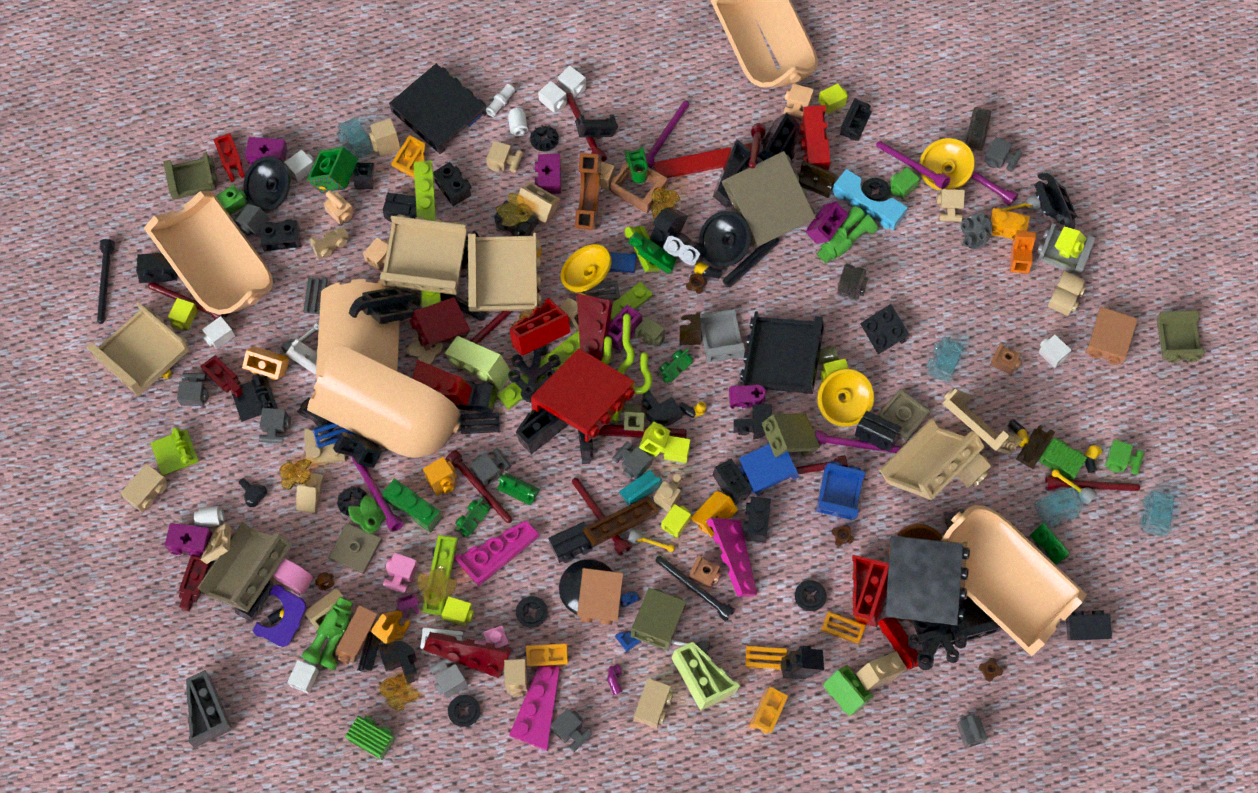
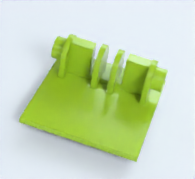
(174, 451)

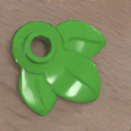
(367, 511)

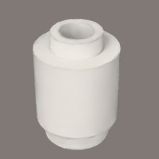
(517, 122)
(209, 517)

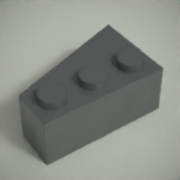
(206, 713)

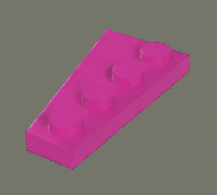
(735, 554)
(491, 556)
(537, 709)

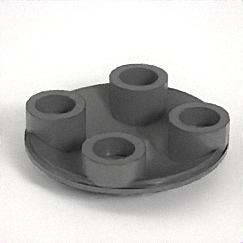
(976, 230)

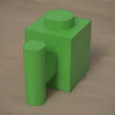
(1120, 456)

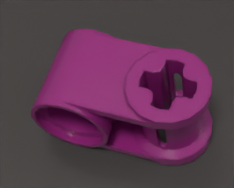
(745, 395)

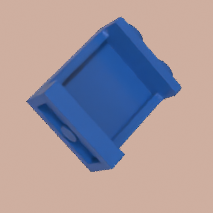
(765, 469)
(840, 491)

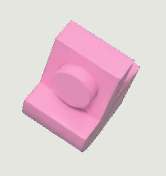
(293, 577)

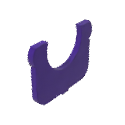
(293, 613)

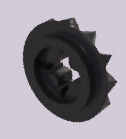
(546, 144)
(876, 183)
(346, 495)
(810, 586)
(534, 603)
(464, 701)

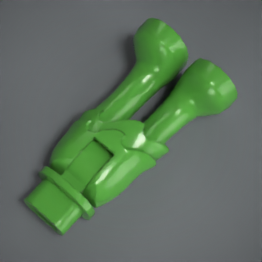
(840, 241)
(333, 627)

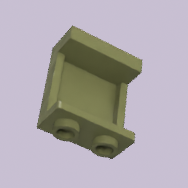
(190, 177)
(1179, 336)
(790, 434)
(658, 618)

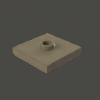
(905, 412)
(355, 548)

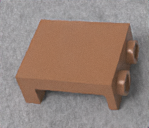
(1111, 336)
(599, 596)

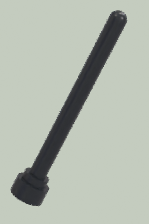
(107, 246)
(723, 609)

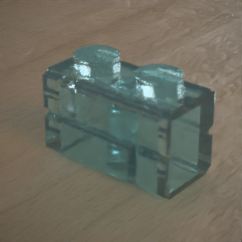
(354, 138)
(945, 359)
(1058, 507)
(1157, 513)

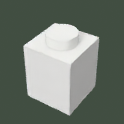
(572, 81)
(553, 97)
(300, 165)
(218, 333)
(1054, 350)
(303, 676)

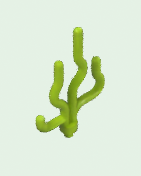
(630, 359)

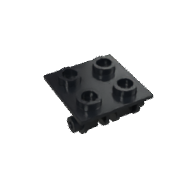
(885, 329)
(255, 397)

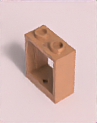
(645, 204)
(355, 635)

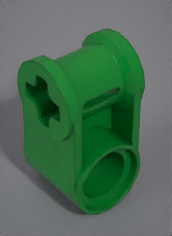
(637, 162)

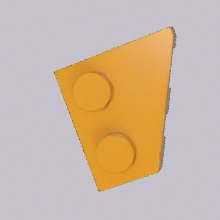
(410, 152)

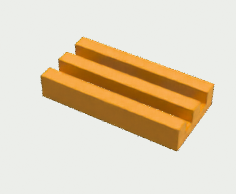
(839, 634)
(764, 657)

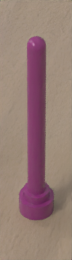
(662, 138)
(941, 180)
(1007, 196)
(823, 438)
(394, 522)

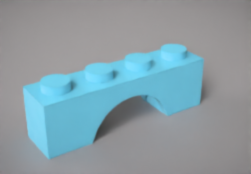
(887, 212)

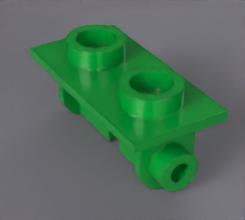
(680, 360)
(517, 489)
(466, 522)
(1045, 537)

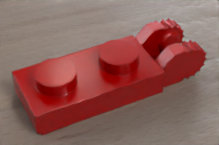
(229, 155)
(899, 639)

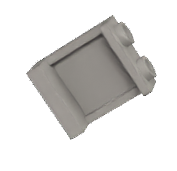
(1051, 255)
(721, 335)

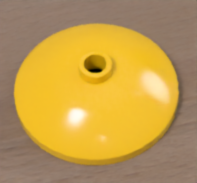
(946, 154)
(586, 268)
(856, 401)

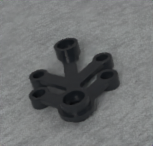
(534, 373)
(937, 637)

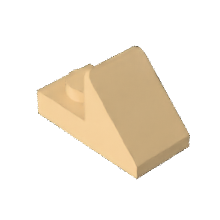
(309, 494)

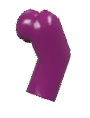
(613, 672)

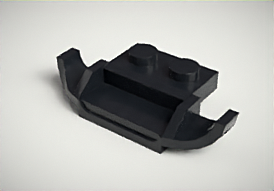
(1055, 201)
(385, 305)

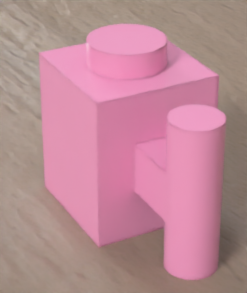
(402, 569)
(495, 636)

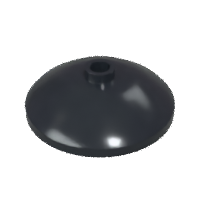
(260, 181)
(715, 237)
(571, 581)

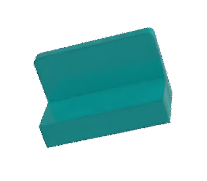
(641, 488)

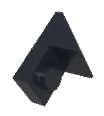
(363, 176)

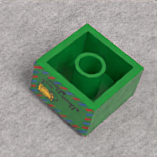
(332, 169)

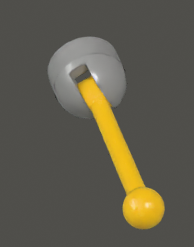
(1031, 203)
(1085, 494)
(636, 537)

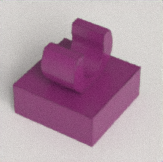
(408, 602)

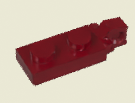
(222, 376)
(194, 574)

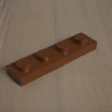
(621, 521)

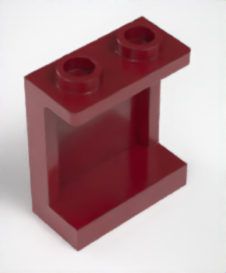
(439, 323)

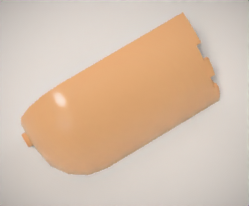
(783, 33)
(211, 255)
(359, 333)
(383, 404)
(1013, 578)

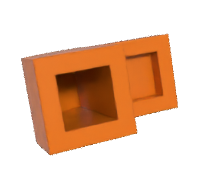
(1022, 252)

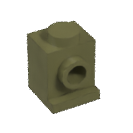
(650, 332)
(634, 417)

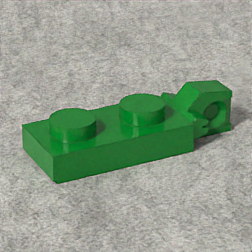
(653, 252)

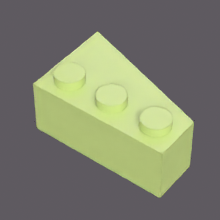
(478, 361)
(702, 676)

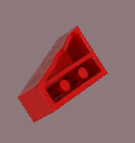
(815, 137)
(540, 328)
(448, 384)
(870, 589)

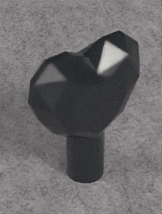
(253, 492)

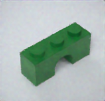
(408, 501)

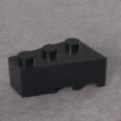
(780, 137)
(736, 162)
(538, 429)

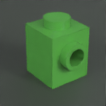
(904, 183)
(232, 199)

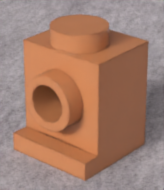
(1003, 364)
(707, 579)

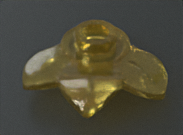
(666, 200)
(512, 210)
(294, 473)
(437, 583)
(401, 692)

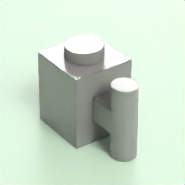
(449, 680)

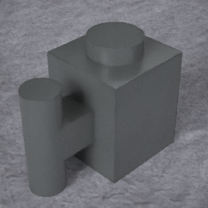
(999, 153)
(250, 218)
(192, 392)
(274, 422)
(634, 462)
(487, 469)
(567, 727)
(971, 730)

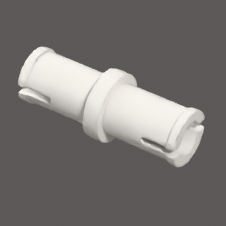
(500, 100)

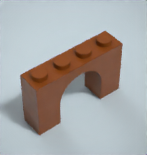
(589, 191)

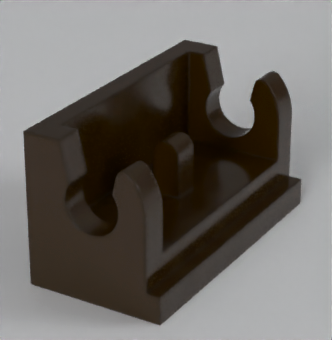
(816, 179)
(691, 333)
(1034, 449)

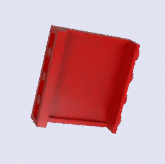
(584, 393)

